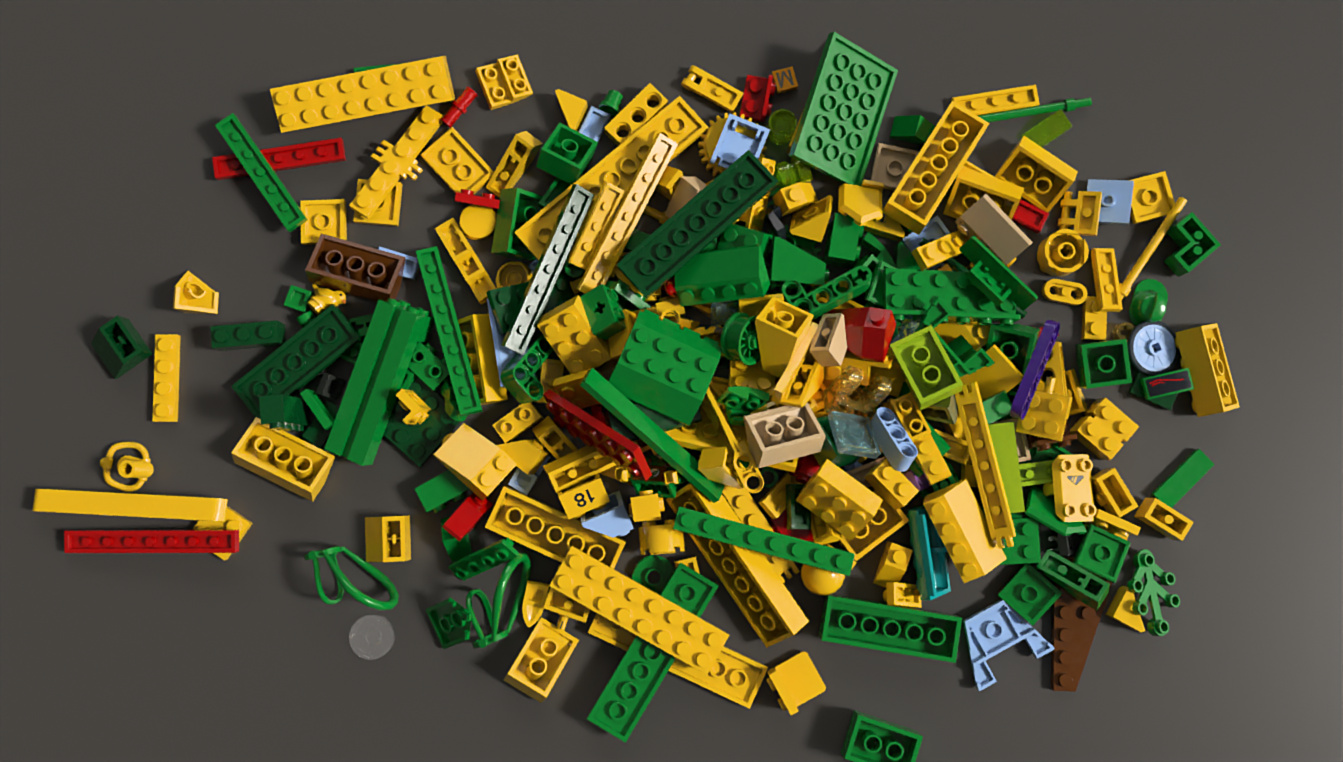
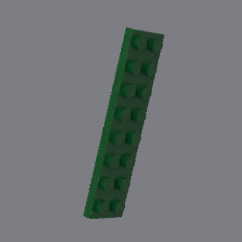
(697, 224)

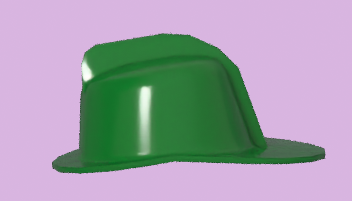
(1148, 302)

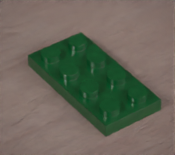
(506, 300)

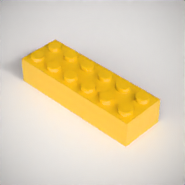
(935, 168)
(549, 529)

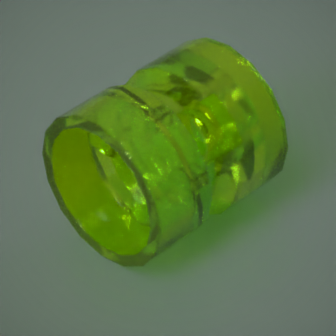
(782, 126)
(789, 174)

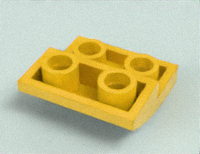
(504, 82)

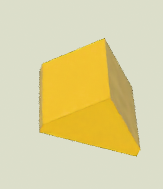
(812, 220)

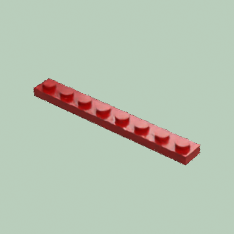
(152, 541)

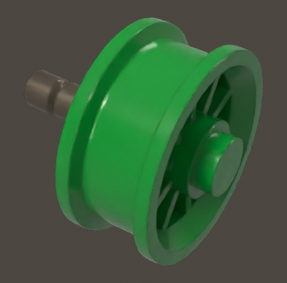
(739, 339)

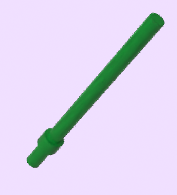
(1067, 105)

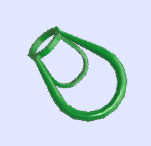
(345, 584)
(494, 612)

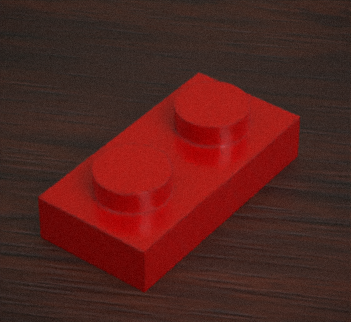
(486, 200)

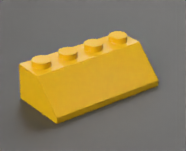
(482, 358)
(1209, 370)
(283, 459)
(964, 530)

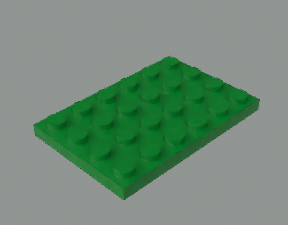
(843, 111)

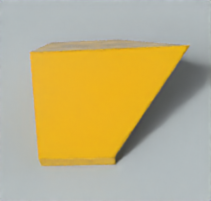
(194, 296)

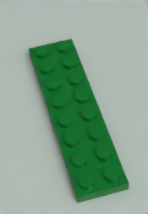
(644, 663)

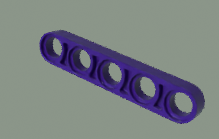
(1035, 369)

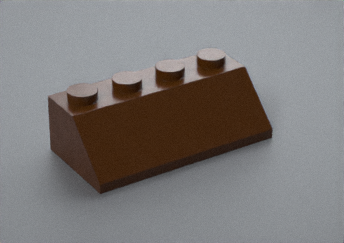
(355, 269)

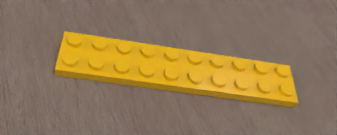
(619, 168)

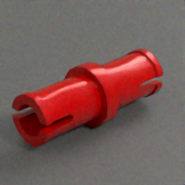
(459, 107)

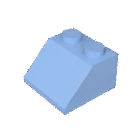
(610, 520)

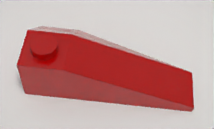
(867, 331)

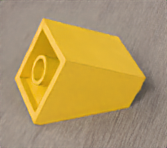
(779, 334)

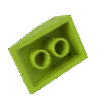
(926, 367)

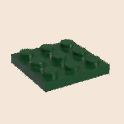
(421, 439)

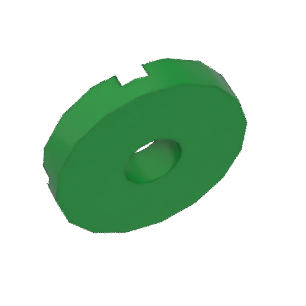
(649, 564)

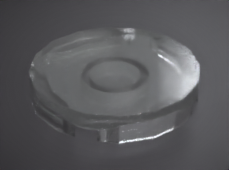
(371, 636)

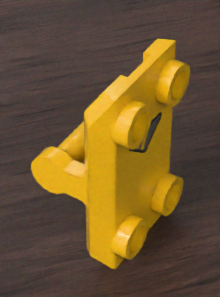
(1072, 488)

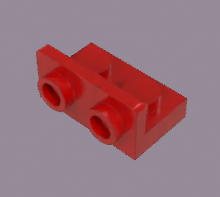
(756, 98)

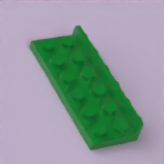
(913, 291)

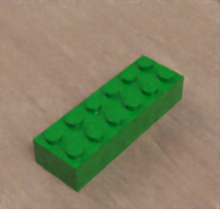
(890, 628)

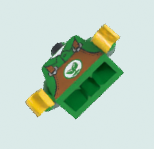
(663, 479)

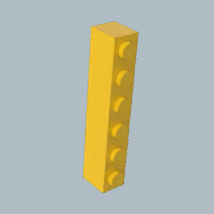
(580, 466)

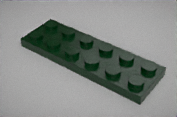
(298, 359)

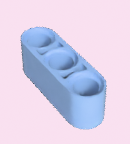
(893, 439)

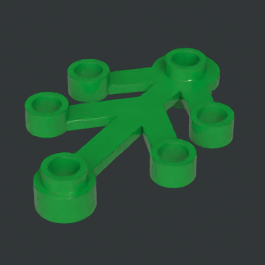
(1146, 567)

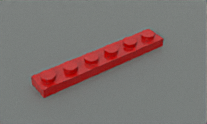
(284, 158)

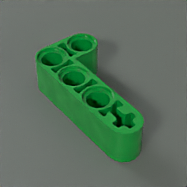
(829, 291)
(519, 372)

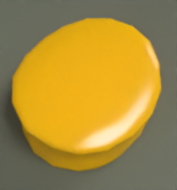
(477, 222)
(512, 274)

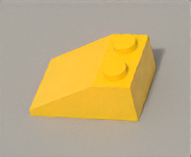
(475, 460)
(541, 660)

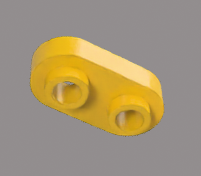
(1063, 292)

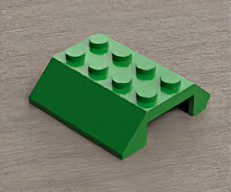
(666, 367)

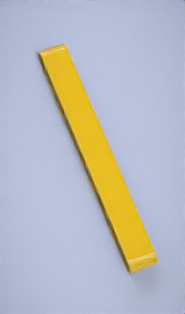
(130, 505)

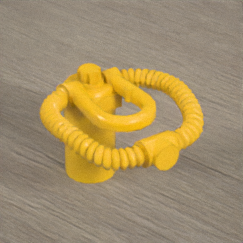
(128, 466)

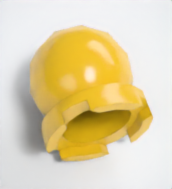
(822, 581)

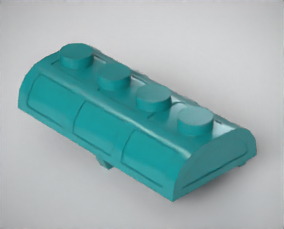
(928, 555)

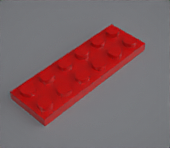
(597, 434)

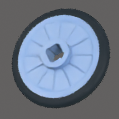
(1140, 348)

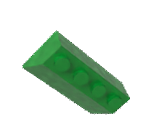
(723, 276)

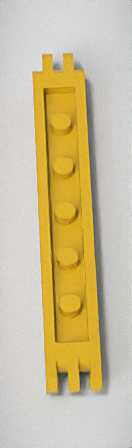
(985, 465)
(750, 514)

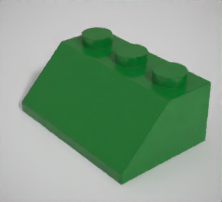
(514, 210)
(1016, 343)

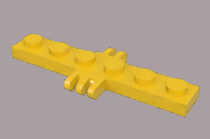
(396, 162)

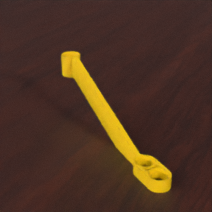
(752, 469)

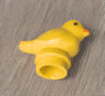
(325, 298)

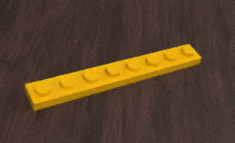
(628, 213)

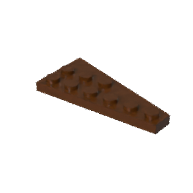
(1071, 636)

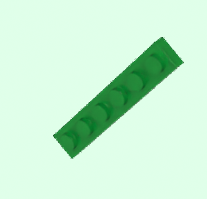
(261, 172)

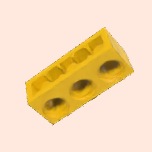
(637, 106)
(1056, 366)

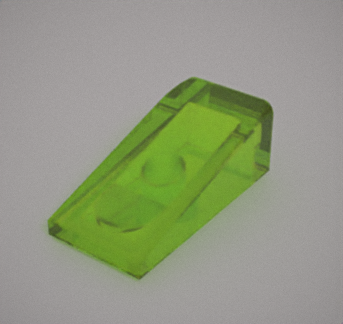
(1049, 129)

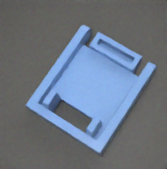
(734, 144)

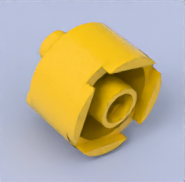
(1070, 244)
(660, 538)

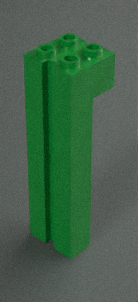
(377, 379)

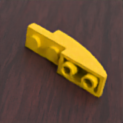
(915, 425)

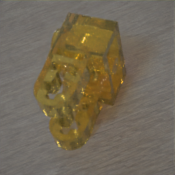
(846, 397)

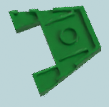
(976, 360)

